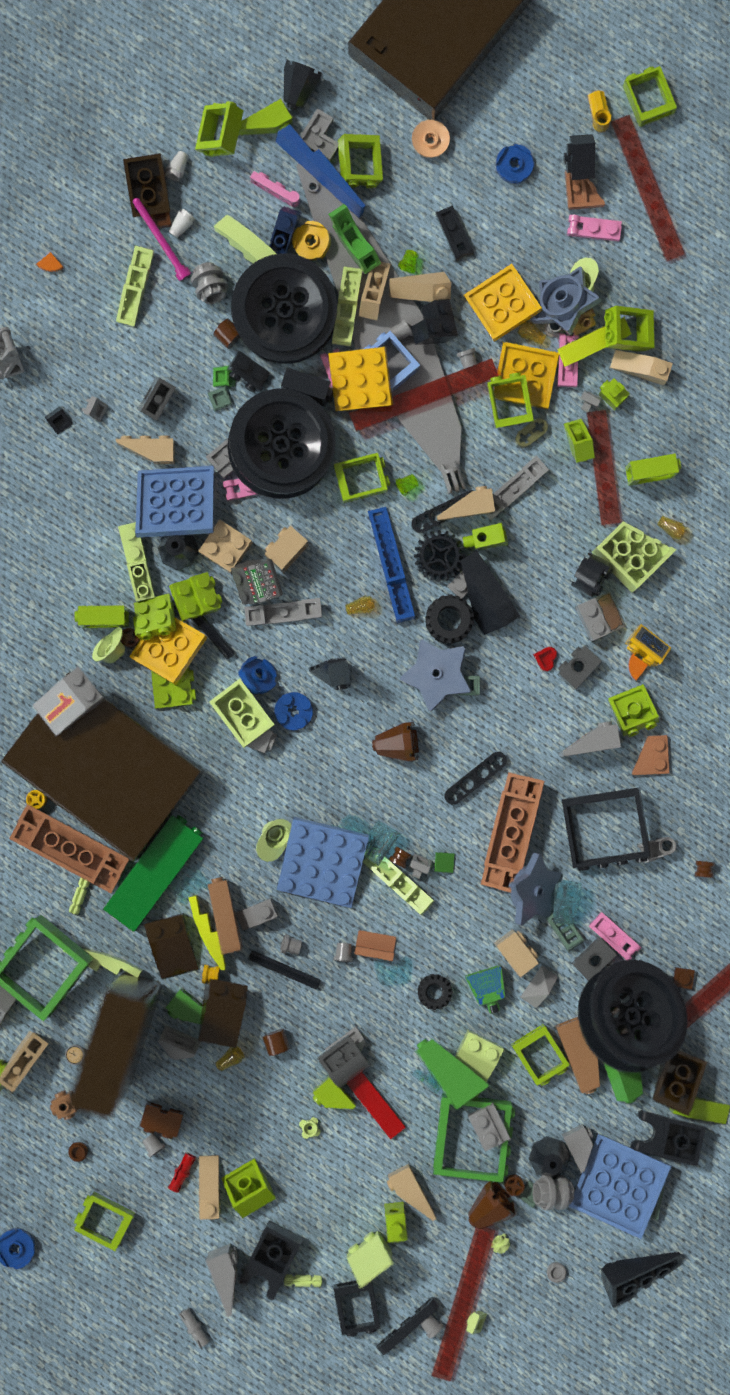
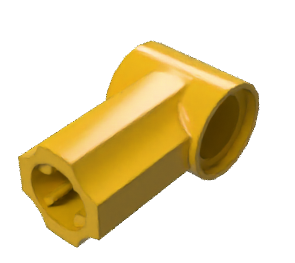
(599, 110)

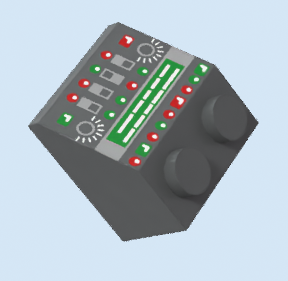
(256, 581)

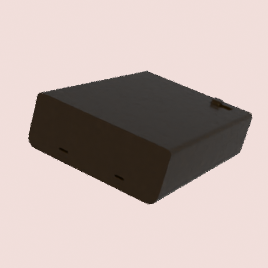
(430, 45)
(106, 774)
(115, 1044)

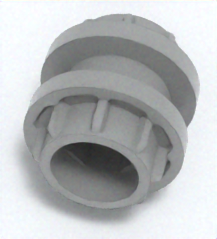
(209, 283)
(553, 1192)

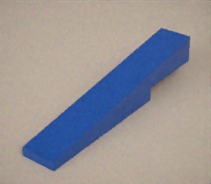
(319, 168)
(391, 565)

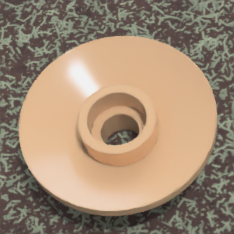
(430, 129)

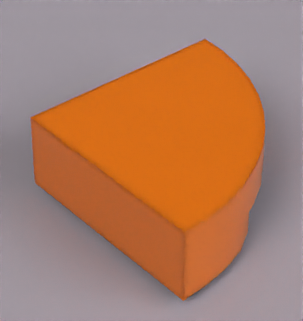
(49, 263)
(636, 667)

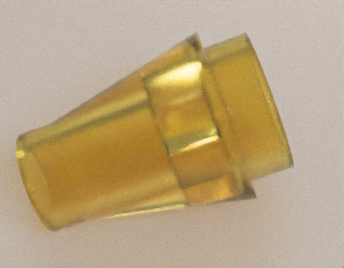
(531, 332)
(672, 527)
(360, 606)
(230, 1058)

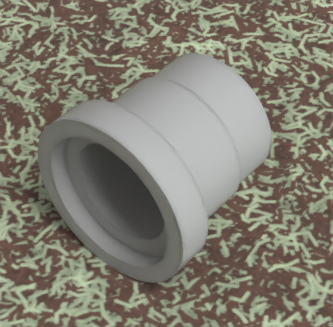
(402, 330)
(552, 333)
(467, 358)
(290, 945)
(343, 953)
(152, 1145)
(431, 1326)

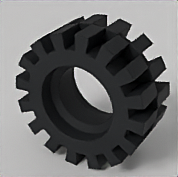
(434, 1003)

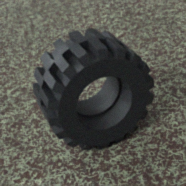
(461, 607)

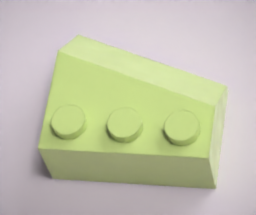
(632, 555)

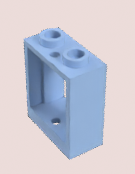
(407, 372)

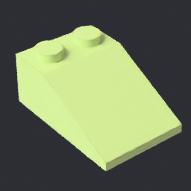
(241, 713)
(479, 1054)
(369, 1257)

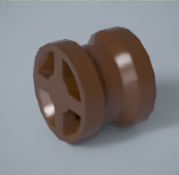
(127, 635)
(400, 857)
(704, 869)
(514, 1189)

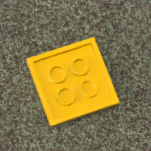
(503, 302)
(538, 367)
(360, 378)
(171, 653)

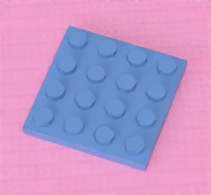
(175, 501)
(322, 862)
(620, 1186)

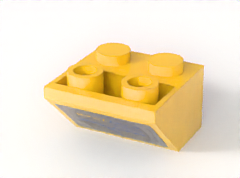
(648, 646)

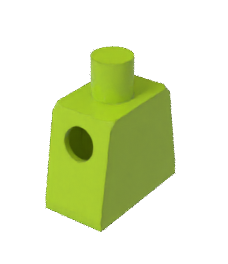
(495, 536)
(395, 1222)

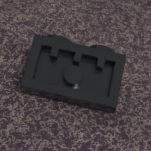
(248, 372)

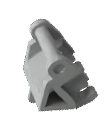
(9, 358)

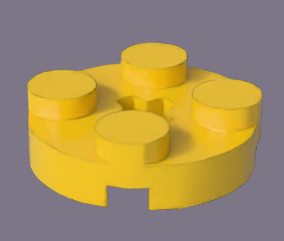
(305, 232)

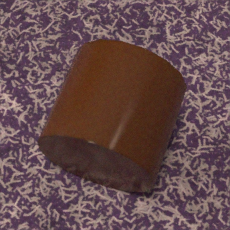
(226, 333)
(276, 1042)

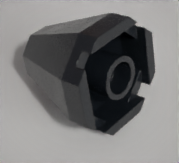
(299, 84)
(182, 556)
(549, 1157)

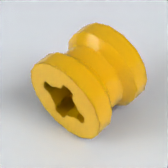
(34, 799)
(210, 973)

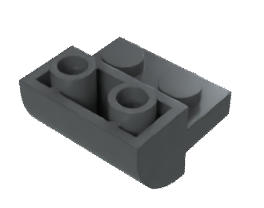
(343, 1061)

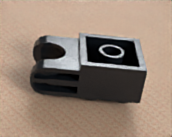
(664, 1138)
(269, 1263)

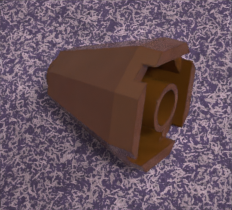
(398, 742)
(491, 1207)

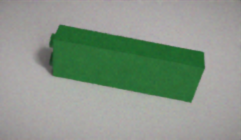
(154, 872)

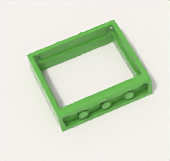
(65, 944)
(441, 1136)

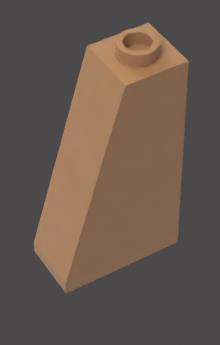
(225, 916)
(580, 1057)

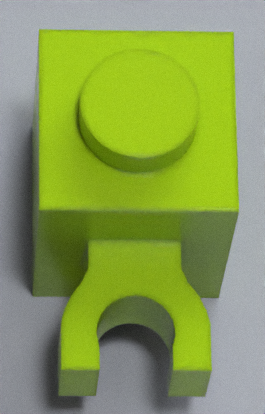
(613, 393)

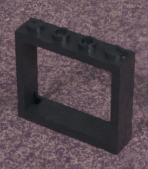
(603, 862)

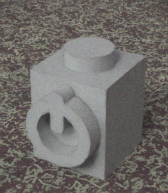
(264, 742)

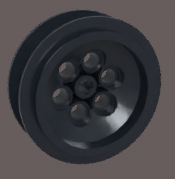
(261, 282)
(294, 413)
(659, 1006)

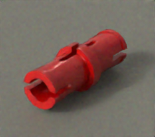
(182, 1172)

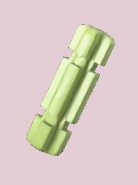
(79, 896)
(303, 1280)

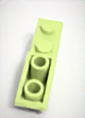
(136, 562)

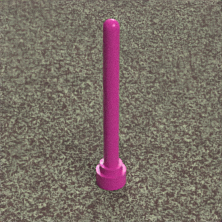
(181, 270)

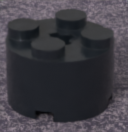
(592, 574)

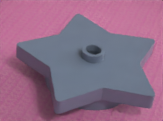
(565, 300)
(450, 680)
(533, 890)

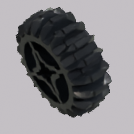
(452, 546)

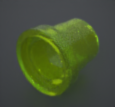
(409, 261)
(406, 484)

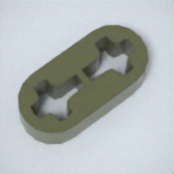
(534, 436)

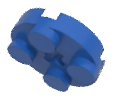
(513, 153)
(252, 681)
(303, 706)
(27, 1248)

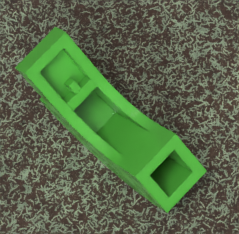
(352, 239)

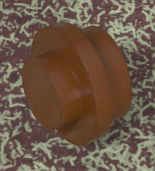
(78, 1151)

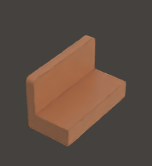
(375, 945)

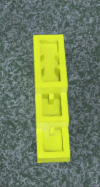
(588, 344)
(208, 936)

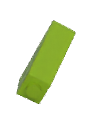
(267, 120)
(707, 1110)

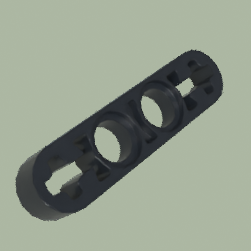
(441, 508)
(477, 781)
(408, 1326)

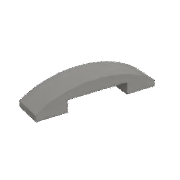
(517, 485)
(283, 612)

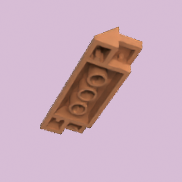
(512, 830)
(69, 848)

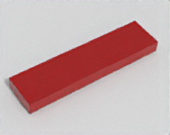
(376, 1105)

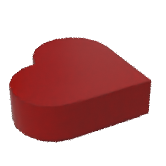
(545, 658)

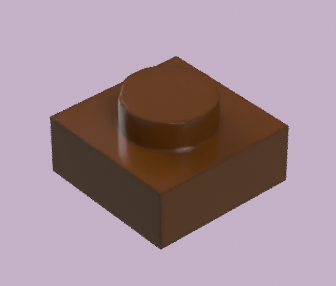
(162, 220)
(683, 977)

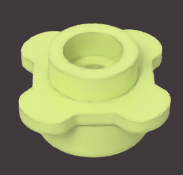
(306, 1133)
(500, 1244)

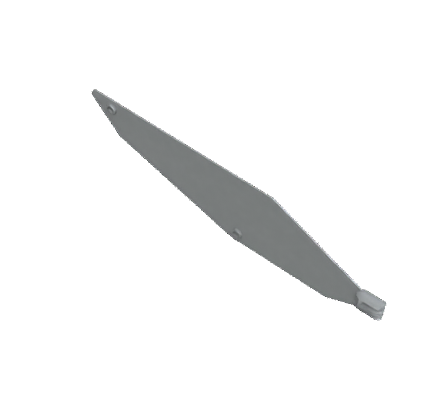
(435, 424)

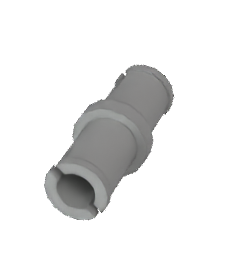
(194, 1327)

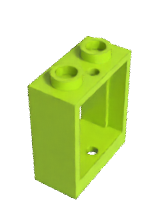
(659, 112)
(229, 133)
(361, 142)
(644, 328)
(497, 381)
(652, 469)
(384, 480)
(102, 616)
(531, 1037)
(111, 1205)

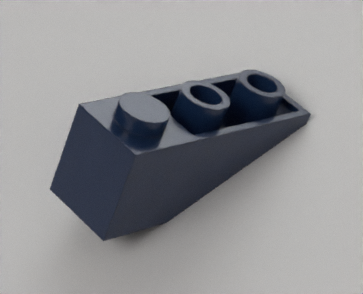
(284, 229)

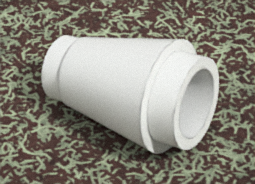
(176, 167)
(181, 223)

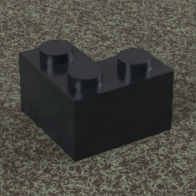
(580, 157)
(437, 325)

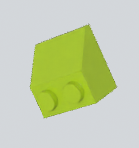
(248, 1188)

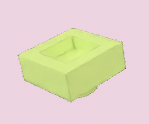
(476, 1321)

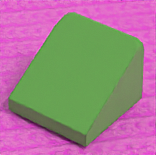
(221, 377)
(444, 862)

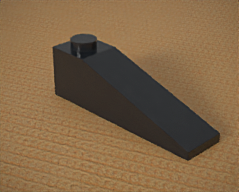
(488, 600)
(333, 673)
(628, 1275)

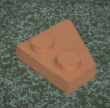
(581, 194)
(653, 757)

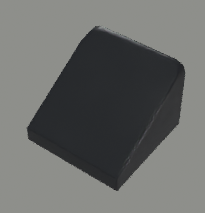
(58, 420)

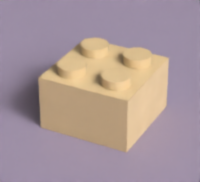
(225, 546)
(286, 548)
(516, 953)

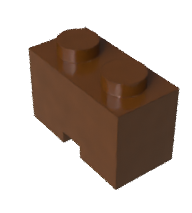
(161, 1121)

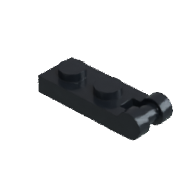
(454, 233)

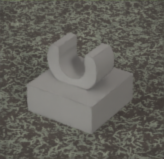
(590, 399)
(95, 408)
(420, 865)

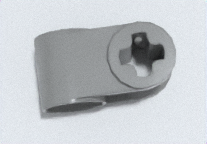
(656, 848)

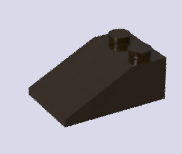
(147, 182)
(171, 945)
(222, 1013)
(679, 1082)

